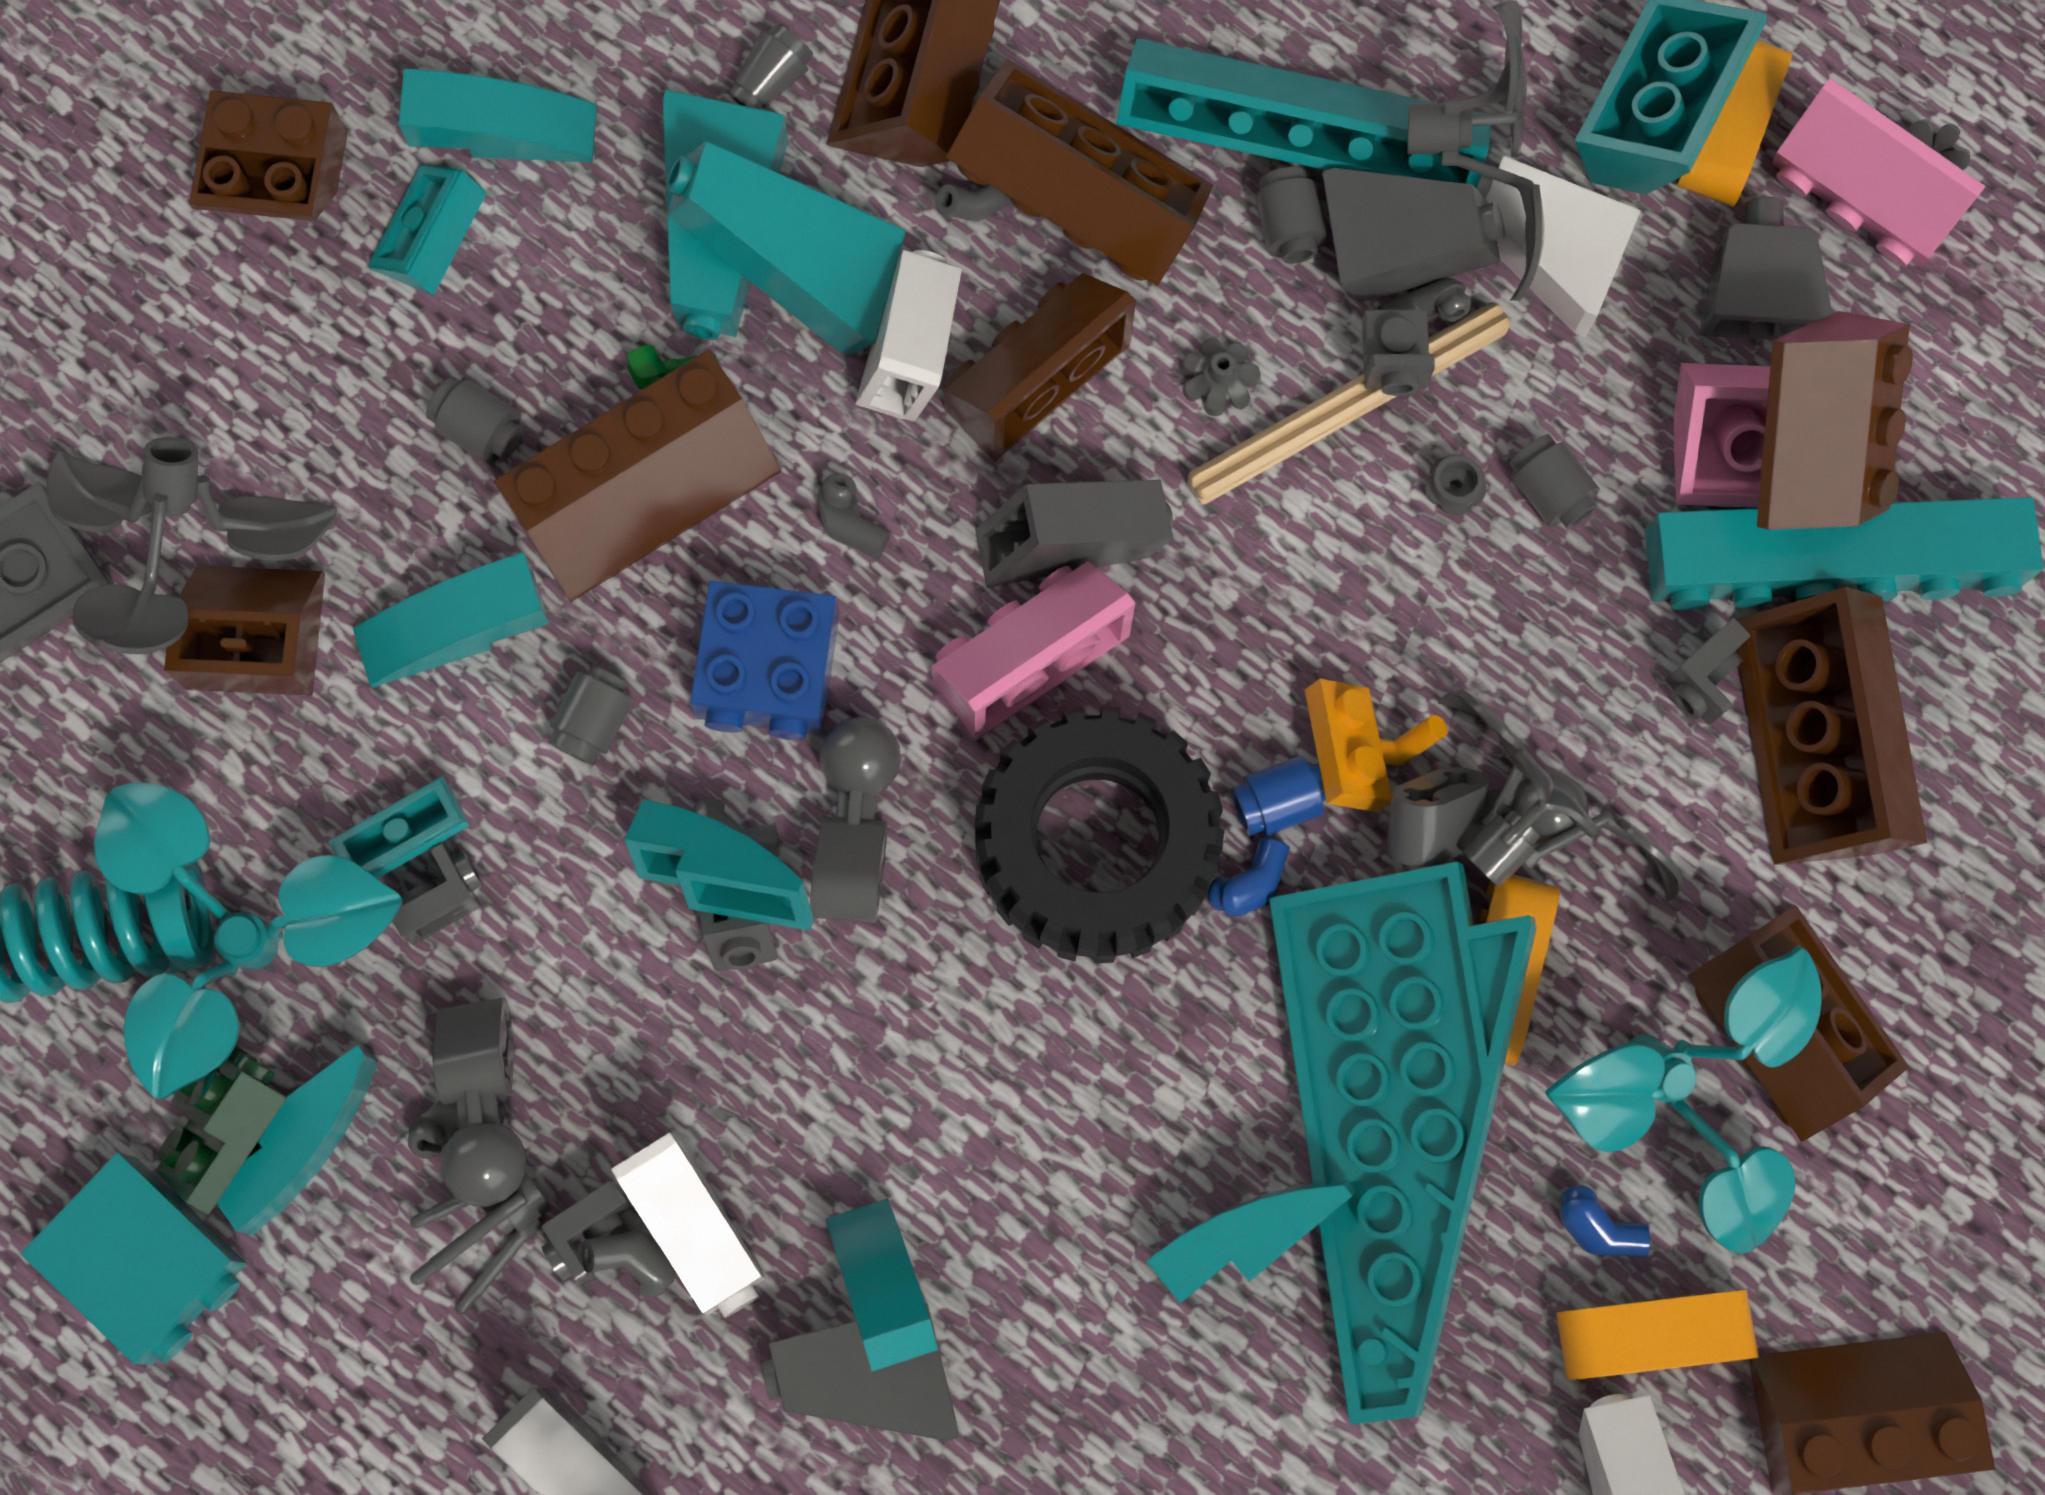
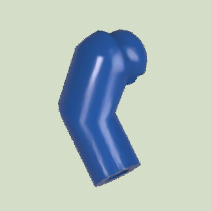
(1252, 887)
(1595, 1230)

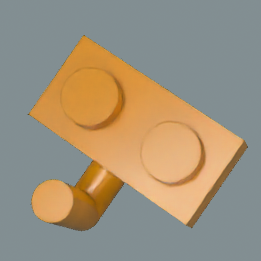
(1350, 746)

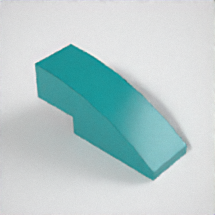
(495, 117)
(451, 620)
(715, 867)
(298, 1141)
(1247, 1235)
(881, 1285)

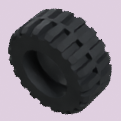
(1113, 751)

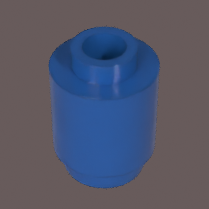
(1279, 797)

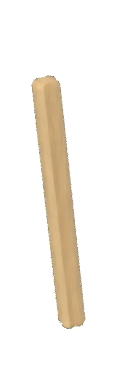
(1336, 410)

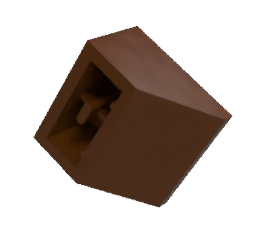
(268, 156)
(249, 631)

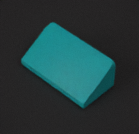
(428, 227)
(402, 829)

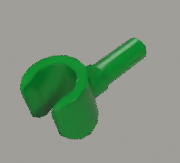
(647, 367)

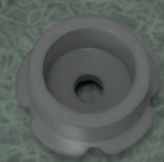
(1459, 469)

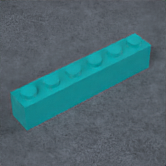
(1279, 114)
(1906, 548)

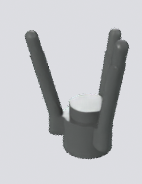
(517, 1212)

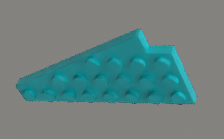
(1398, 1071)

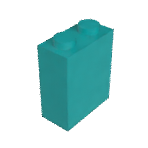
(135, 1261)

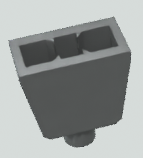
(1765, 277)

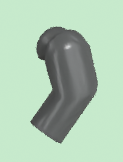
(970, 204)
(843, 518)

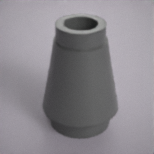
(771, 67)

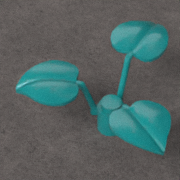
(188, 1031)
(1614, 1095)

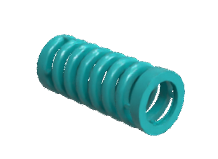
(175, 941)

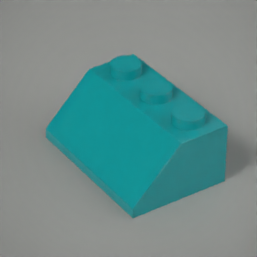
(1666, 92)

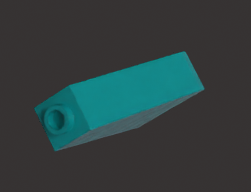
(790, 241)
(704, 288)

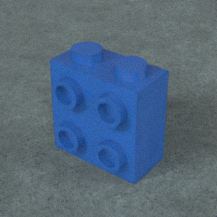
(765, 659)

